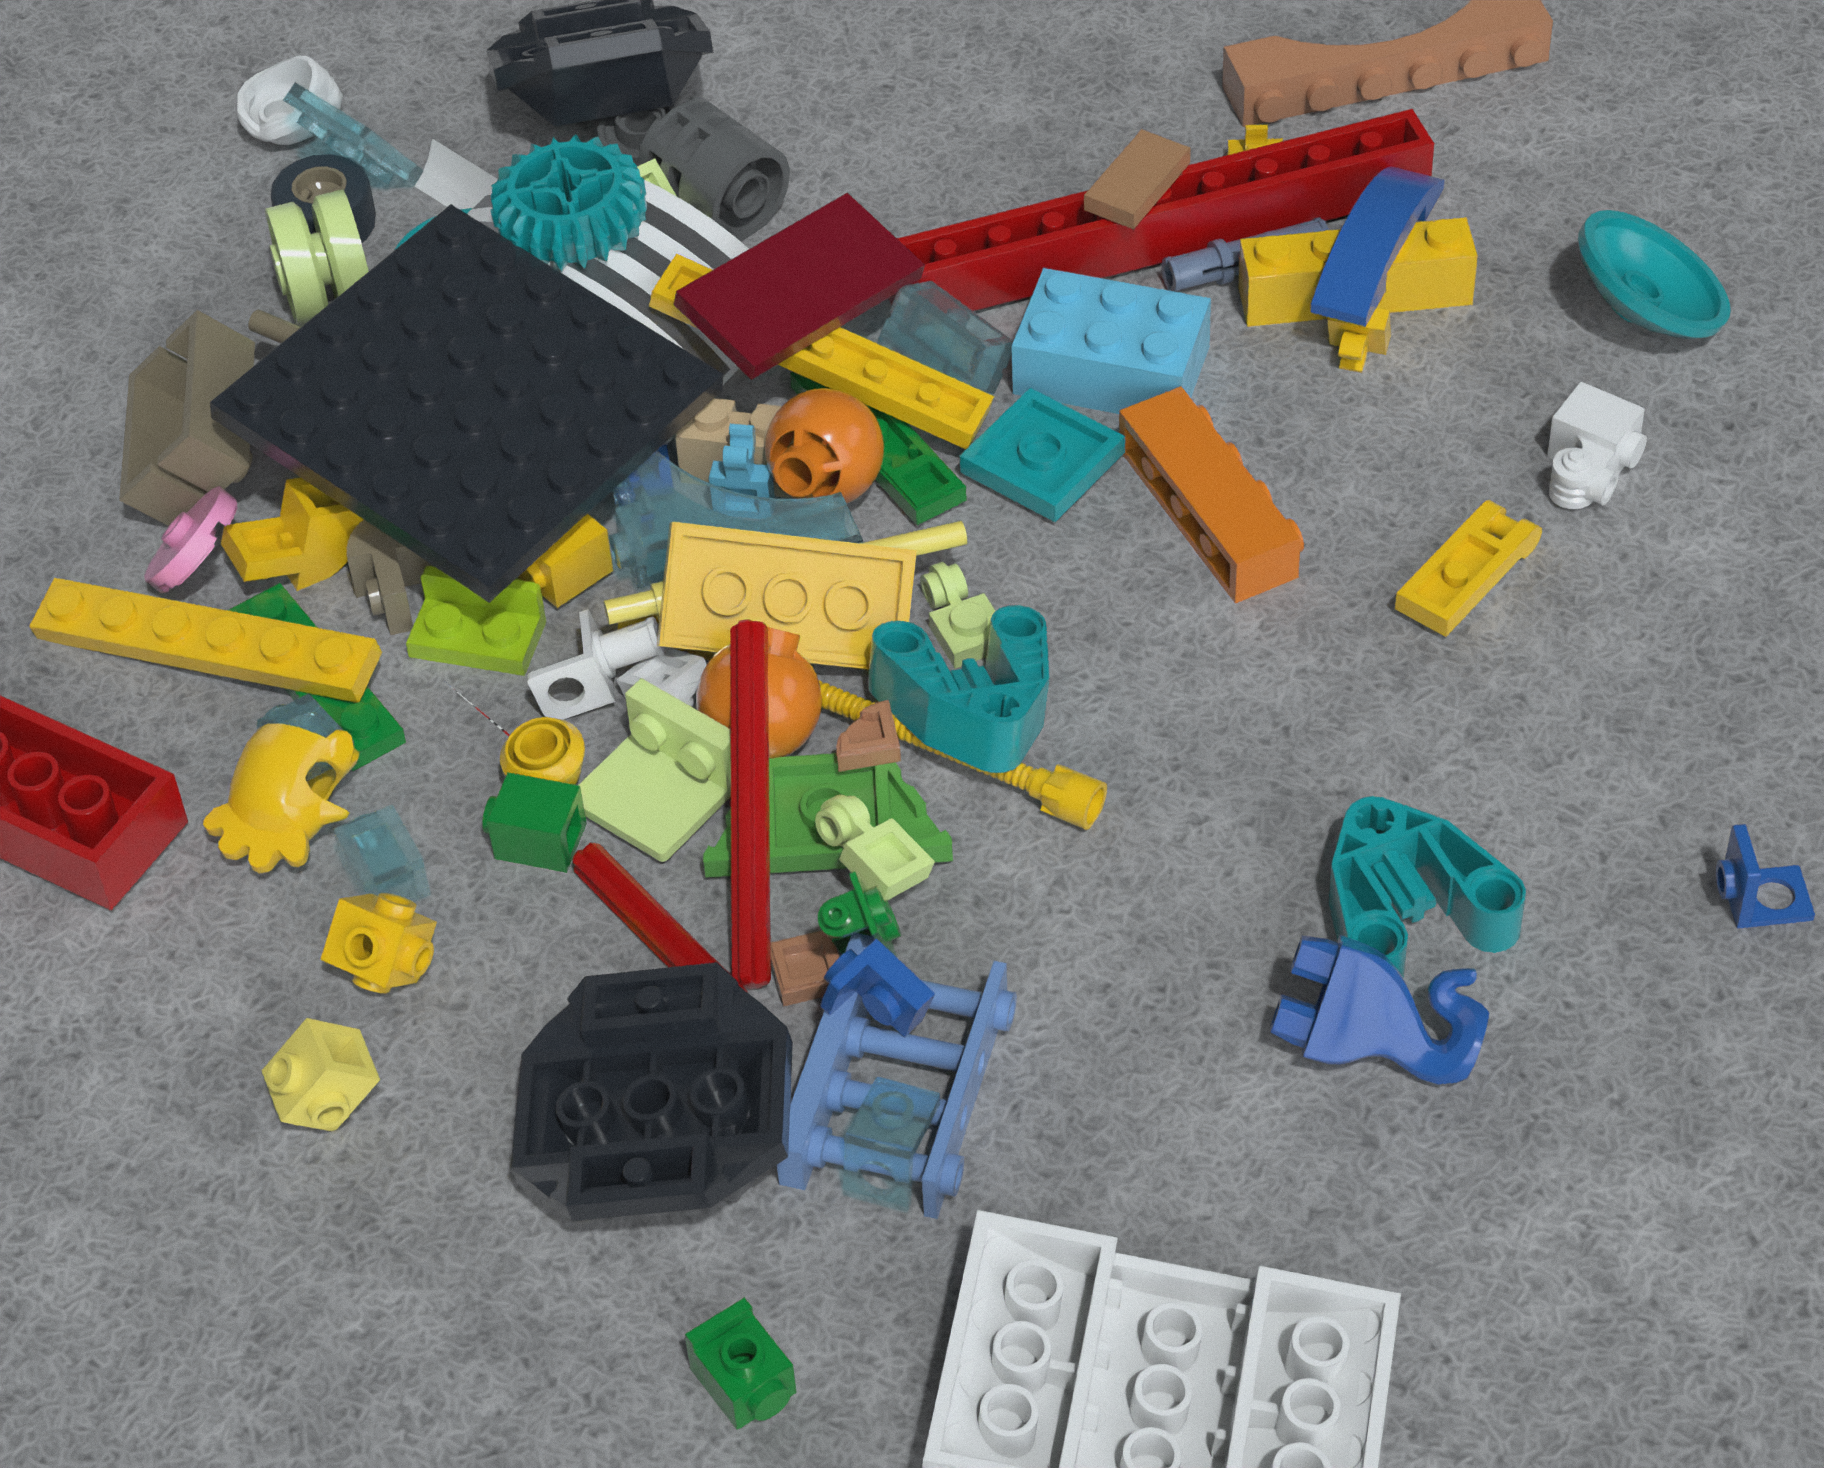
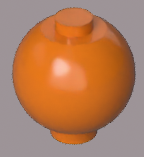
(833, 448)
(792, 693)

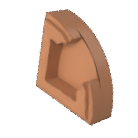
(869, 739)

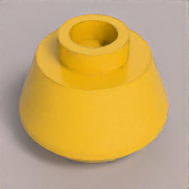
(544, 750)

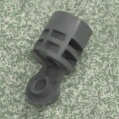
(706, 161)

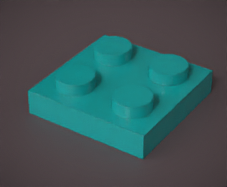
(1042, 454)

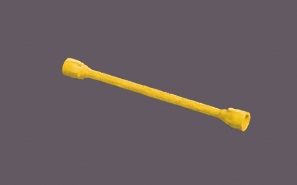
(1063, 792)

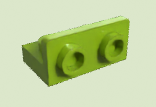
(470, 632)

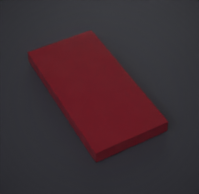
(798, 285)

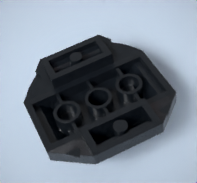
(599, 58)
(652, 1095)

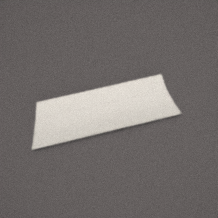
(453, 178)

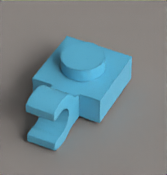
(738, 469)

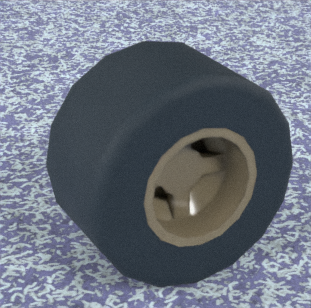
(323, 175)

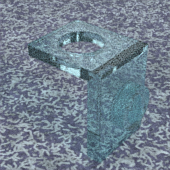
(887, 1135)

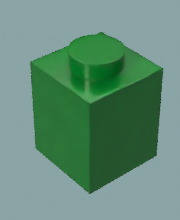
(535, 822)

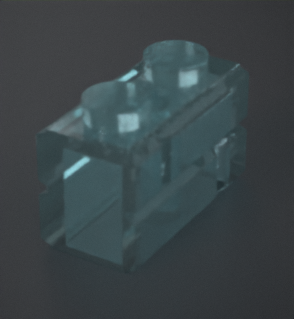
(946, 336)

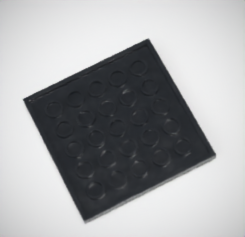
(468, 400)

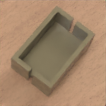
(170, 440)

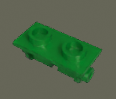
(859, 912)

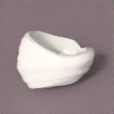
(261, 98)

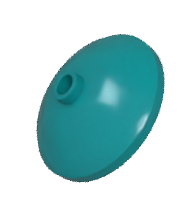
(1652, 276)

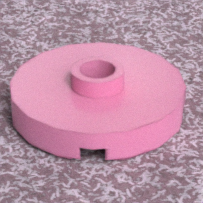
(189, 540)

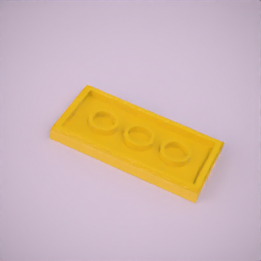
(791, 583)

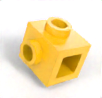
(379, 941)

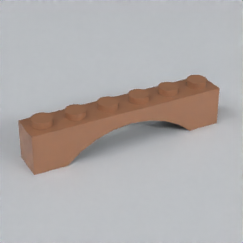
(1292, 78)

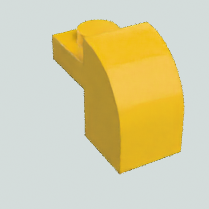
(302, 543)

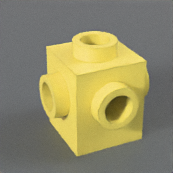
(320, 1075)

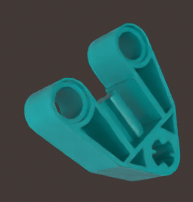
(971, 712)
(1414, 861)

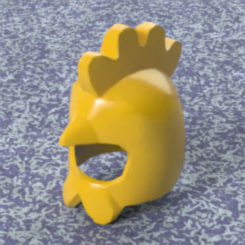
(271, 803)

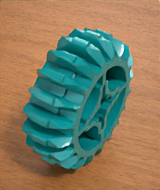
(569, 201)

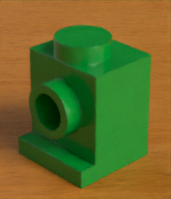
(740, 1365)

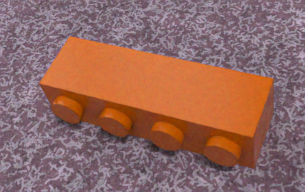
(1210, 494)

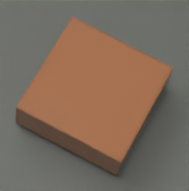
(801, 966)

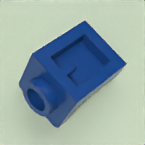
(885, 984)

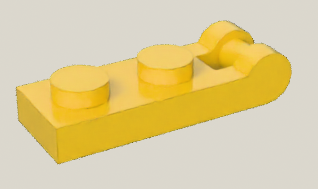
(1466, 567)

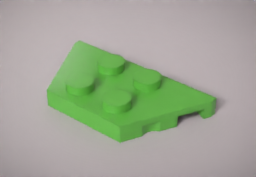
(796, 795)

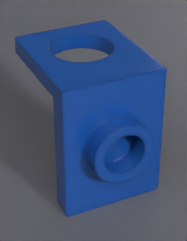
(1740, 878)

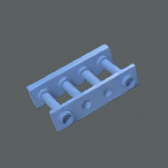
(847, 1034)

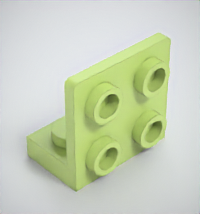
(662, 775)

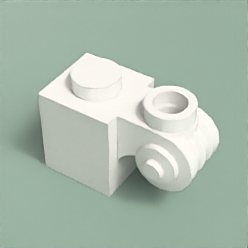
(1591, 444)

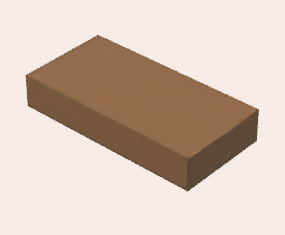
(1137, 179)

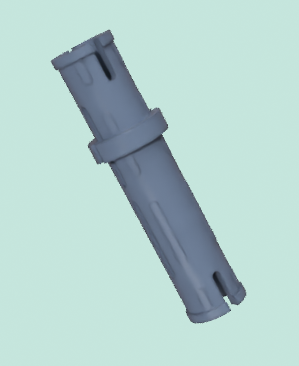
(1219, 260)

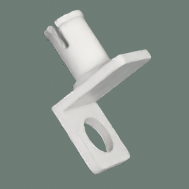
(595, 666)

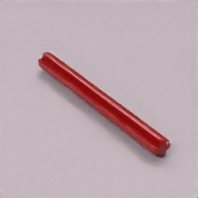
(750, 805)

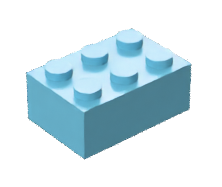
(1108, 341)

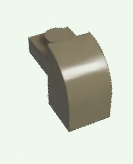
(382, 571)

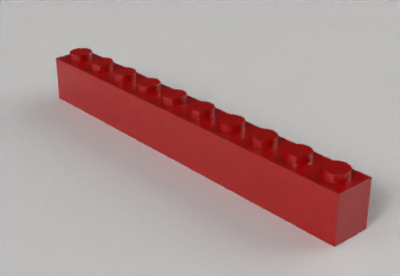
(1219, 198)

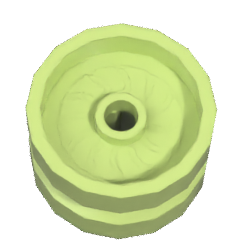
(312, 261)

